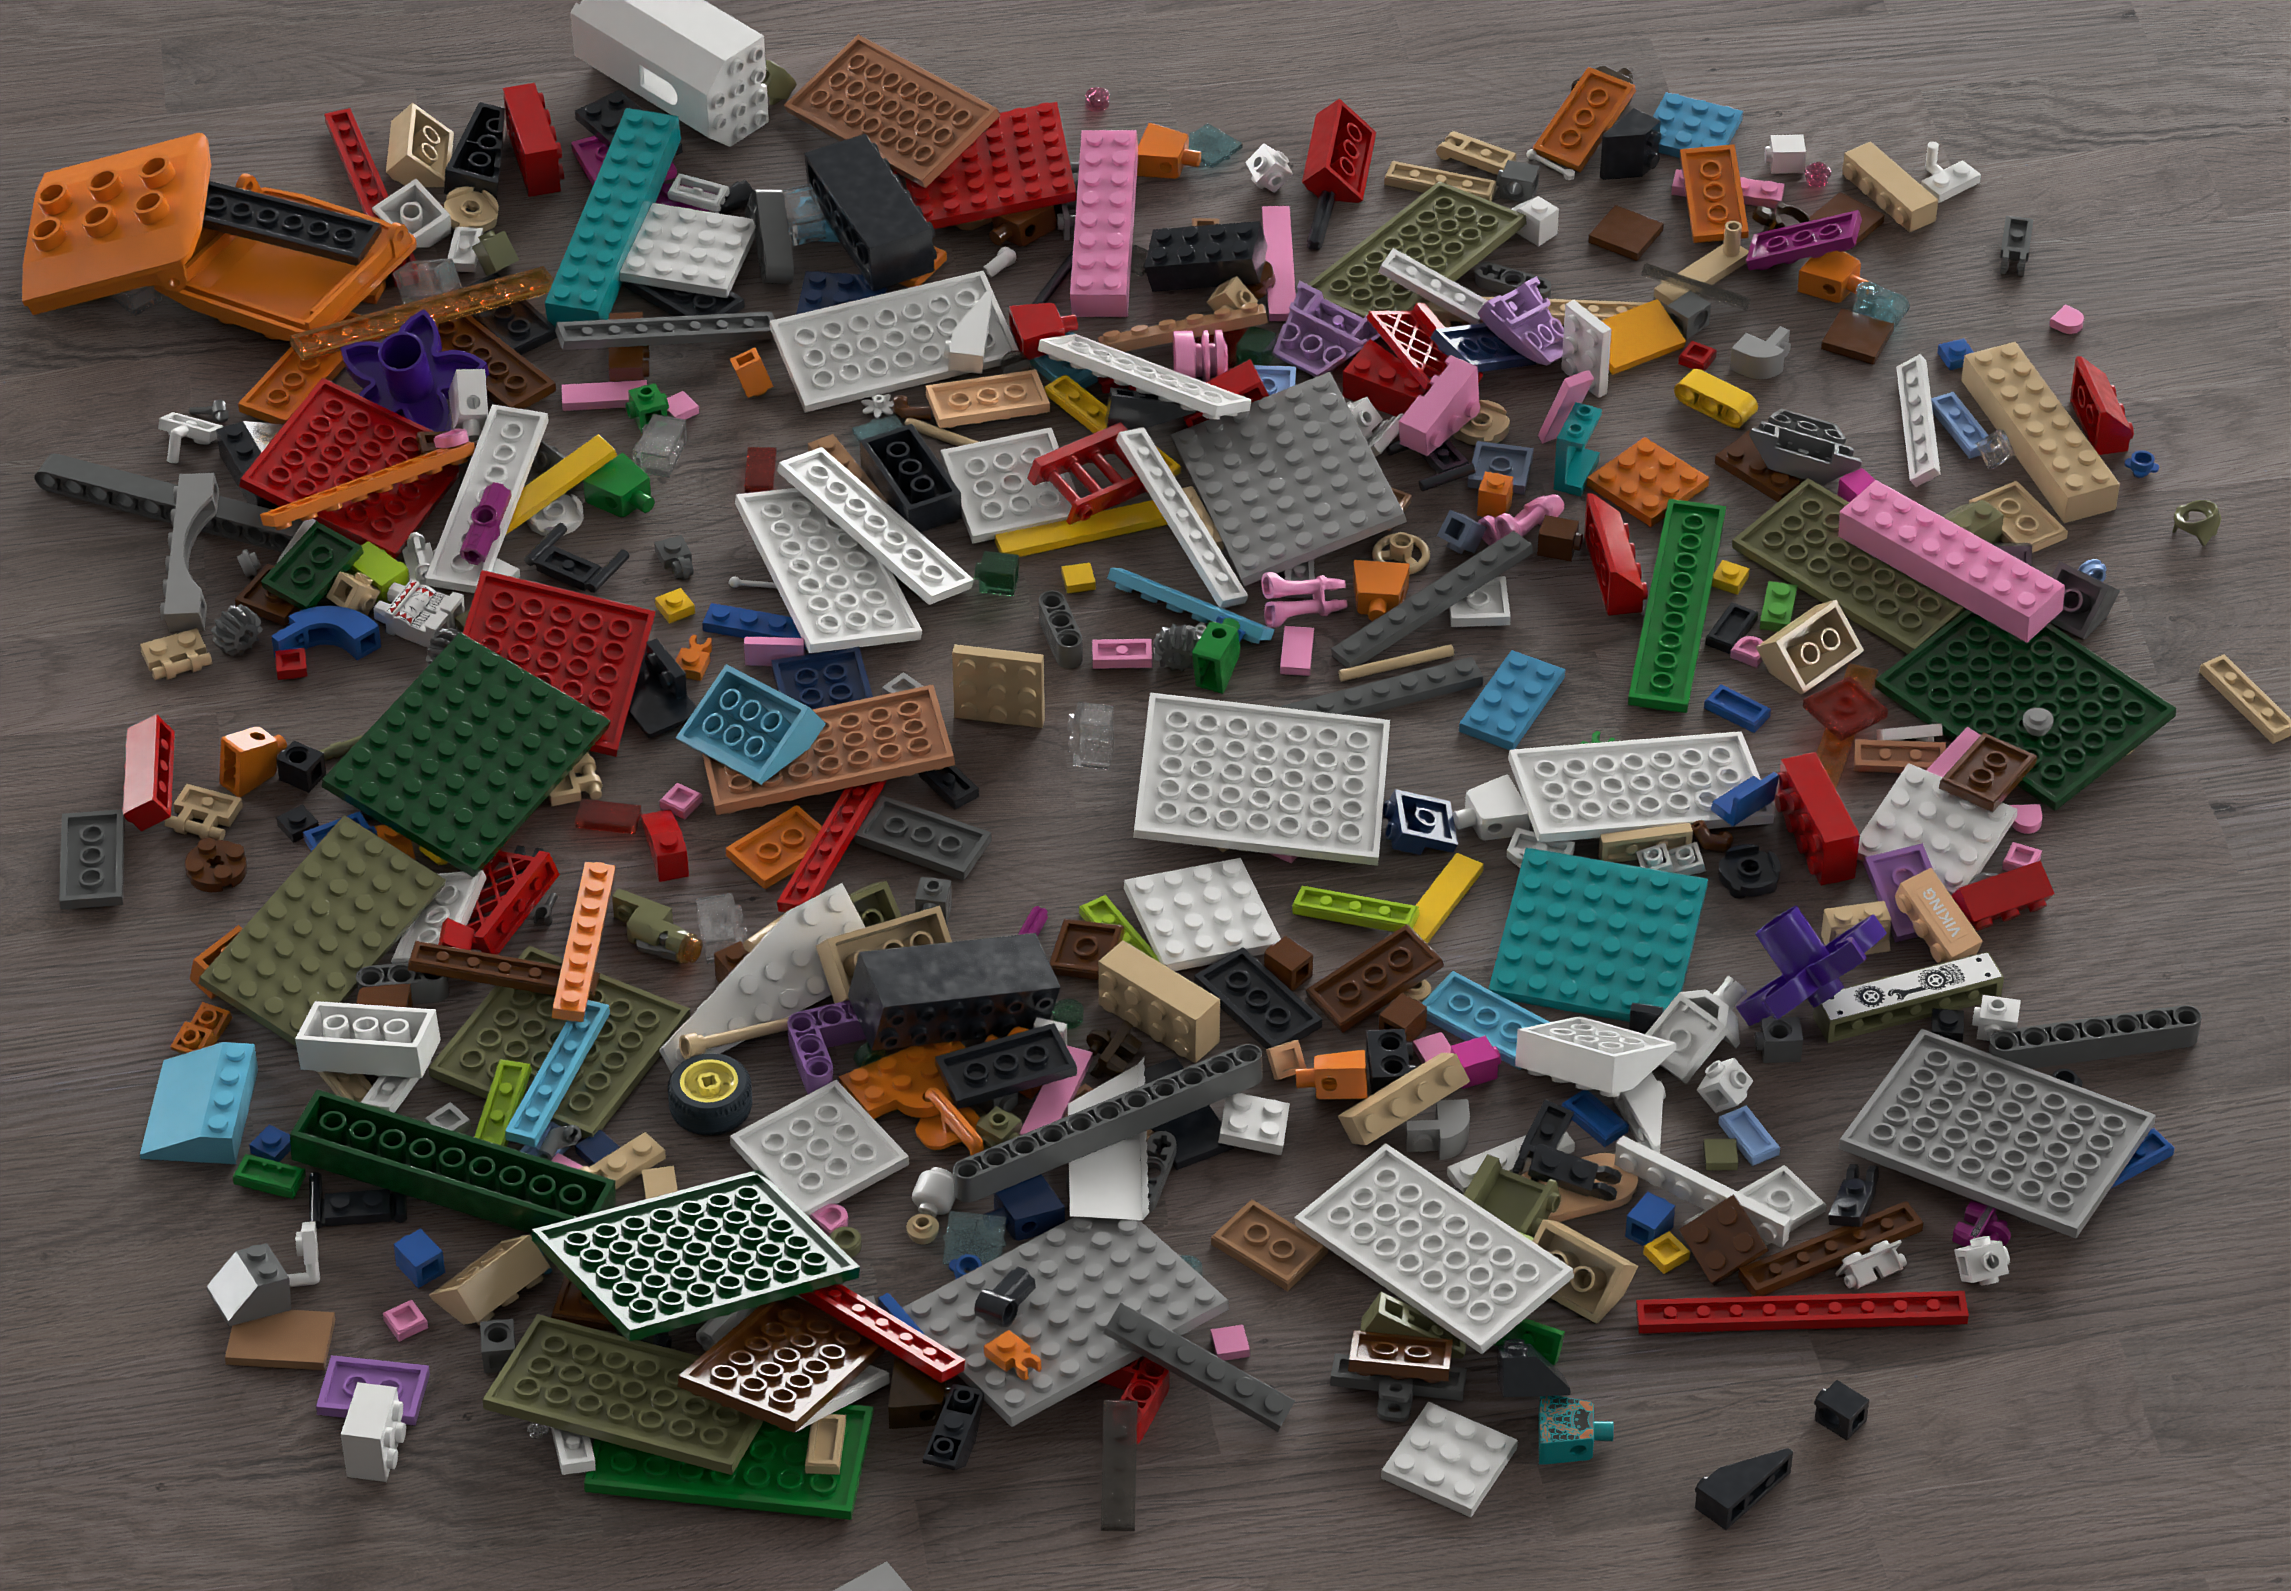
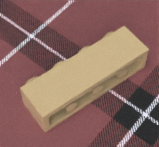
(1890, 187)
(1403, 1098)

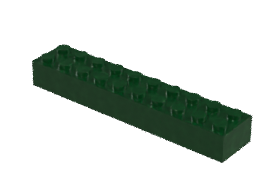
(444, 1165)

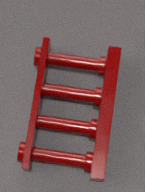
(1084, 451)

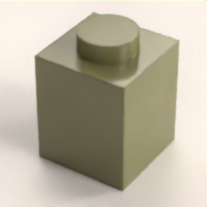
(494, 252)

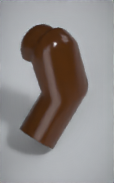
(906, 411)
(1712, 842)

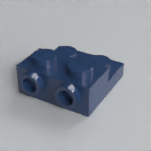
(1419, 823)

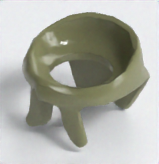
(779, 83)
(2202, 529)

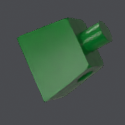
(619, 487)
(1216, 655)

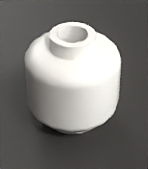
(934, 1192)

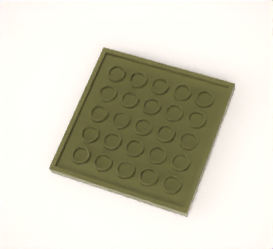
(521, 1029)

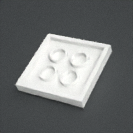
(1449, 1459)

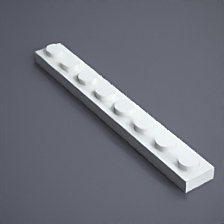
(1182, 518)

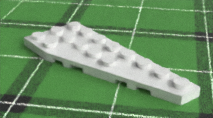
(776, 976)

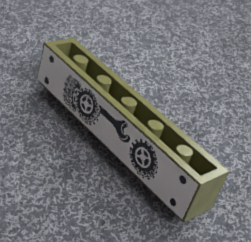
(1908, 996)

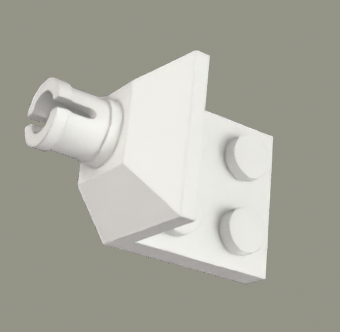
(1698, 1025)

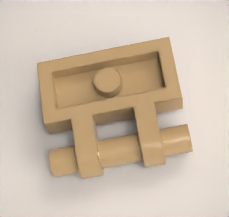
(176, 654)
(570, 787)
(205, 805)

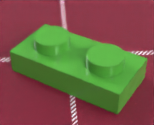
(1778, 606)

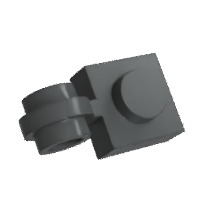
(675, 554)

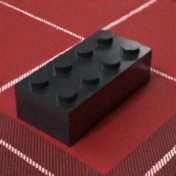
(1205, 256)
(911, 478)

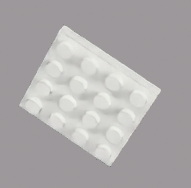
(689, 250)
(996, 486)
(1952, 830)
(1201, 914)
(820, 1148)

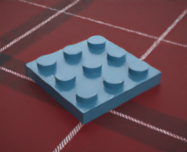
(1694, 124)

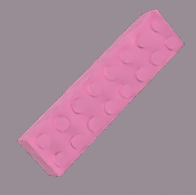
(1104, 223)
(1951, 561)

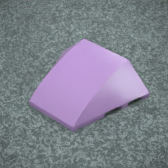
(1525, 323)
(1320, 333)

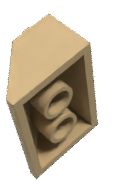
(418, 148)
(1811, 647)
(1598, 1272)
(492, 1280)

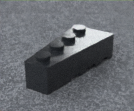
(478, 153)

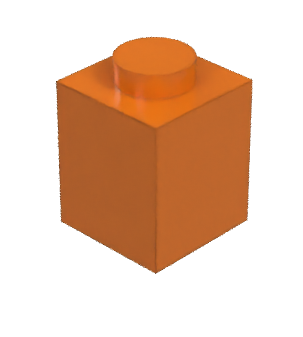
(751, 373)
(1494, 495)

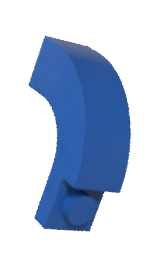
(329, 626)

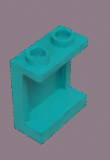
(1572, 460)

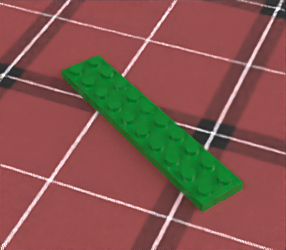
(1677, 606)

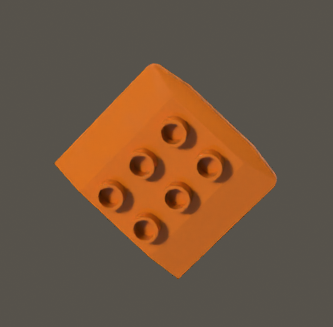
(116, 224)
(279, 287)

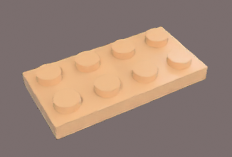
(987, 399)

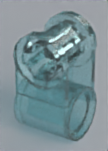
(1881, 304)

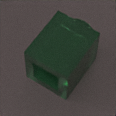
(1256, 345)
(997, 573)

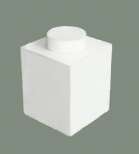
(1786, 154)

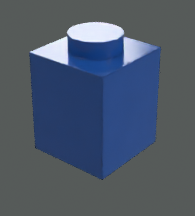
(1649, 1219)
(419, 1258)

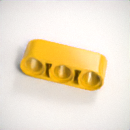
(1716, 398)

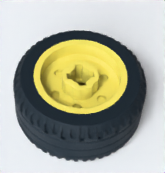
(710, 1094)

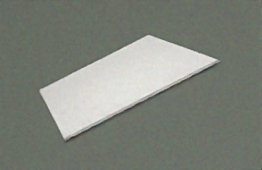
(1111, 1179)

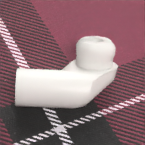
(1004, 259)

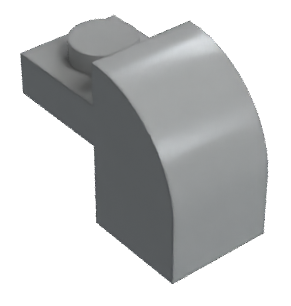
(1758, 357)
(1445, 1134)

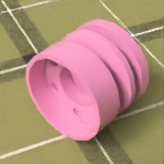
(1201, 358)

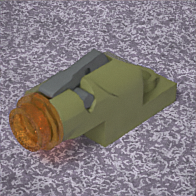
(653, 930)

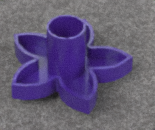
(410, 371)
(1806, 964)

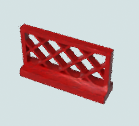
(1421, 325)
(515, 906)

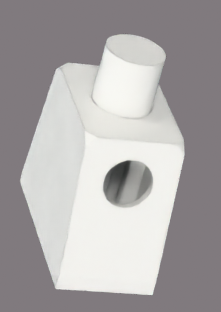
(469, 401)
(1493, 810)

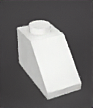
(1540, 219)

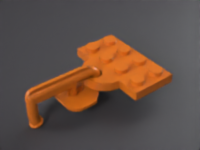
(915, 1088)

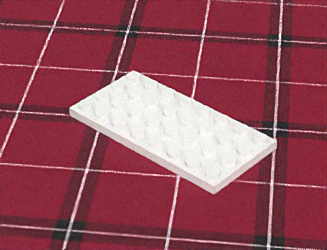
(883, 341)
(825, 576)
(1631, 784)
(1434, 1248)

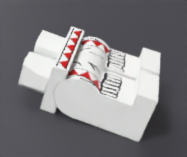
(418, 611)

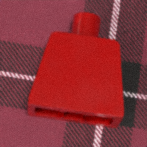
(1036, 322)

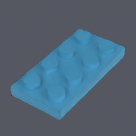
(1512, 700)

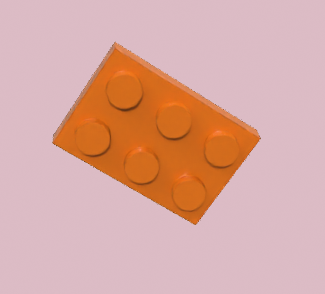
(775, 847)

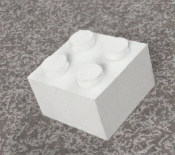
(372, 1432)

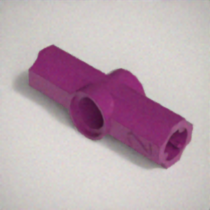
(485, 523)

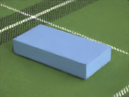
(1750, 1135)

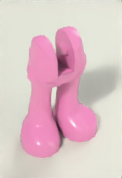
(1524, 521)
(1278, 611)

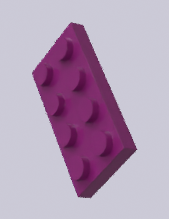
(1804, 240)

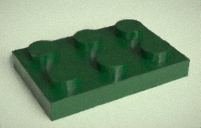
(311, 566)

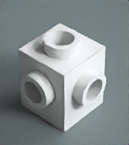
(1269, 168)
(1365, 416)
(1995, 1015)
(1724, 1085)
(1982, 1261)

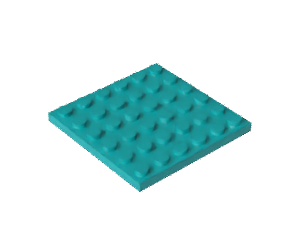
(1596, 935)

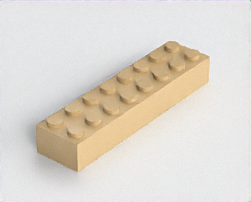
(2040, 432)

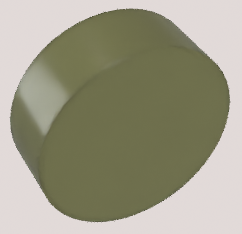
(848, 1240)

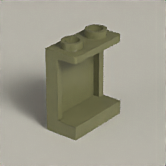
(1512, 1197)

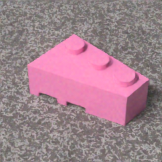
(1443, 409)

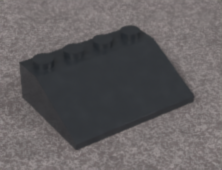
(241, 446)

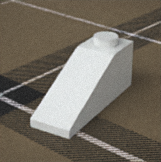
(969, 338)
(1643, 1111)

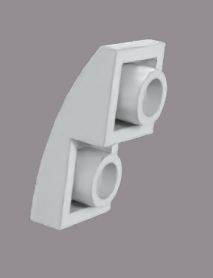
(1680, 860)

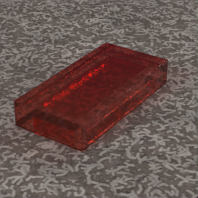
(760, 469)
(608, 816)

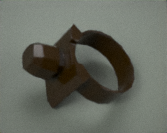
(1771, 219)

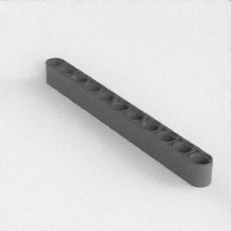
(155, 500)
(1107, 1123)

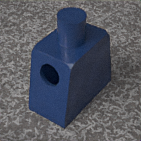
(1029, 1208)

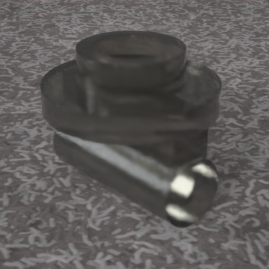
(1014, 362)

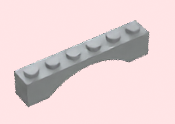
(196, 505)

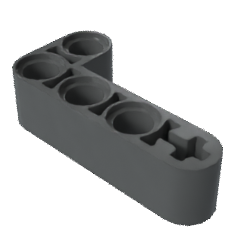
(771, 235)

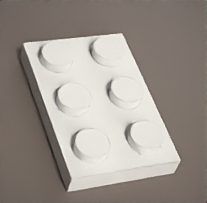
(1586, 346)

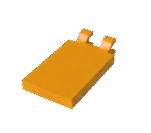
(1641, 336)

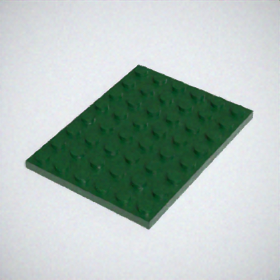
(1989, 679)
(466, 754)
(694, 1254)

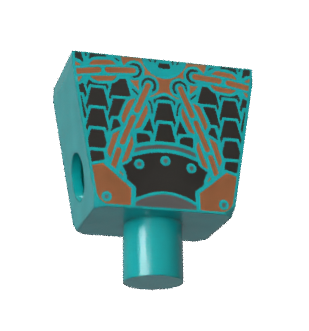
(1569, 1430)

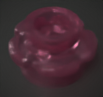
(1817, 174)

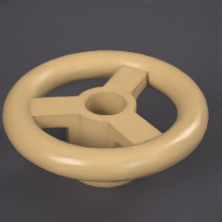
(1401, 550)

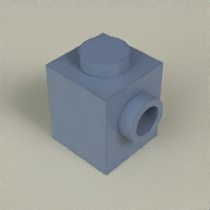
(1461, 532)

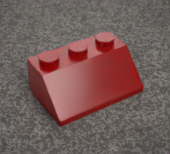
(2099, 409)

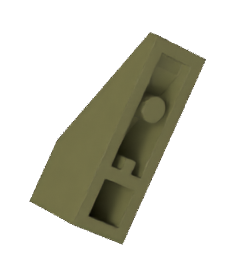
(1399, 1318)

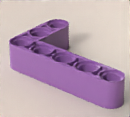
(815, 1031)

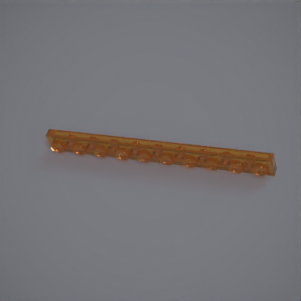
(440, 307)

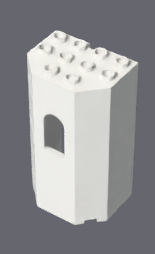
(680, 59)

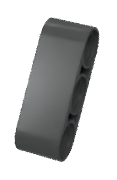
(1060, 629)
(424, 987)

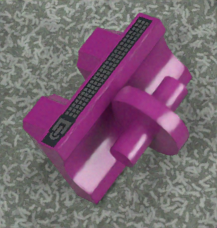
(1985, 1225)

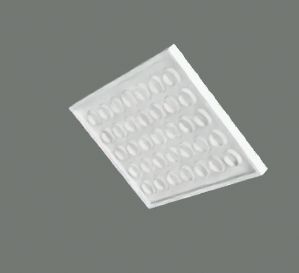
(1262, 779)

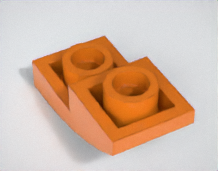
(203, 1030)

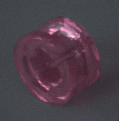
(1097, 105)

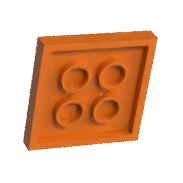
(1645, 480)

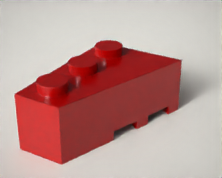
(1382, 379)

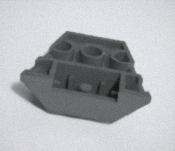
(1804, 447)

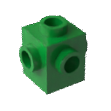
(644, 403)

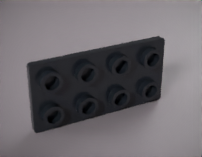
(660, 693)

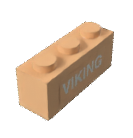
(1937, 917)

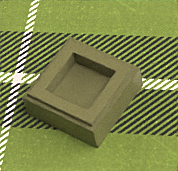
(1720, 1154)

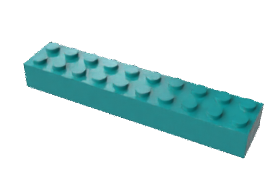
(613, 216)

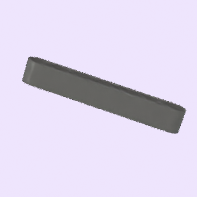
(2098, 1037)

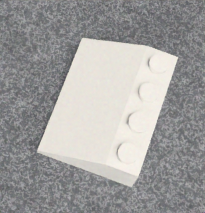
(1590, 1054)

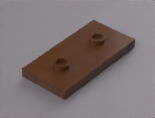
(1374, 978)

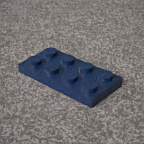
(1478, 347)

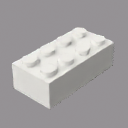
(368, 1039)

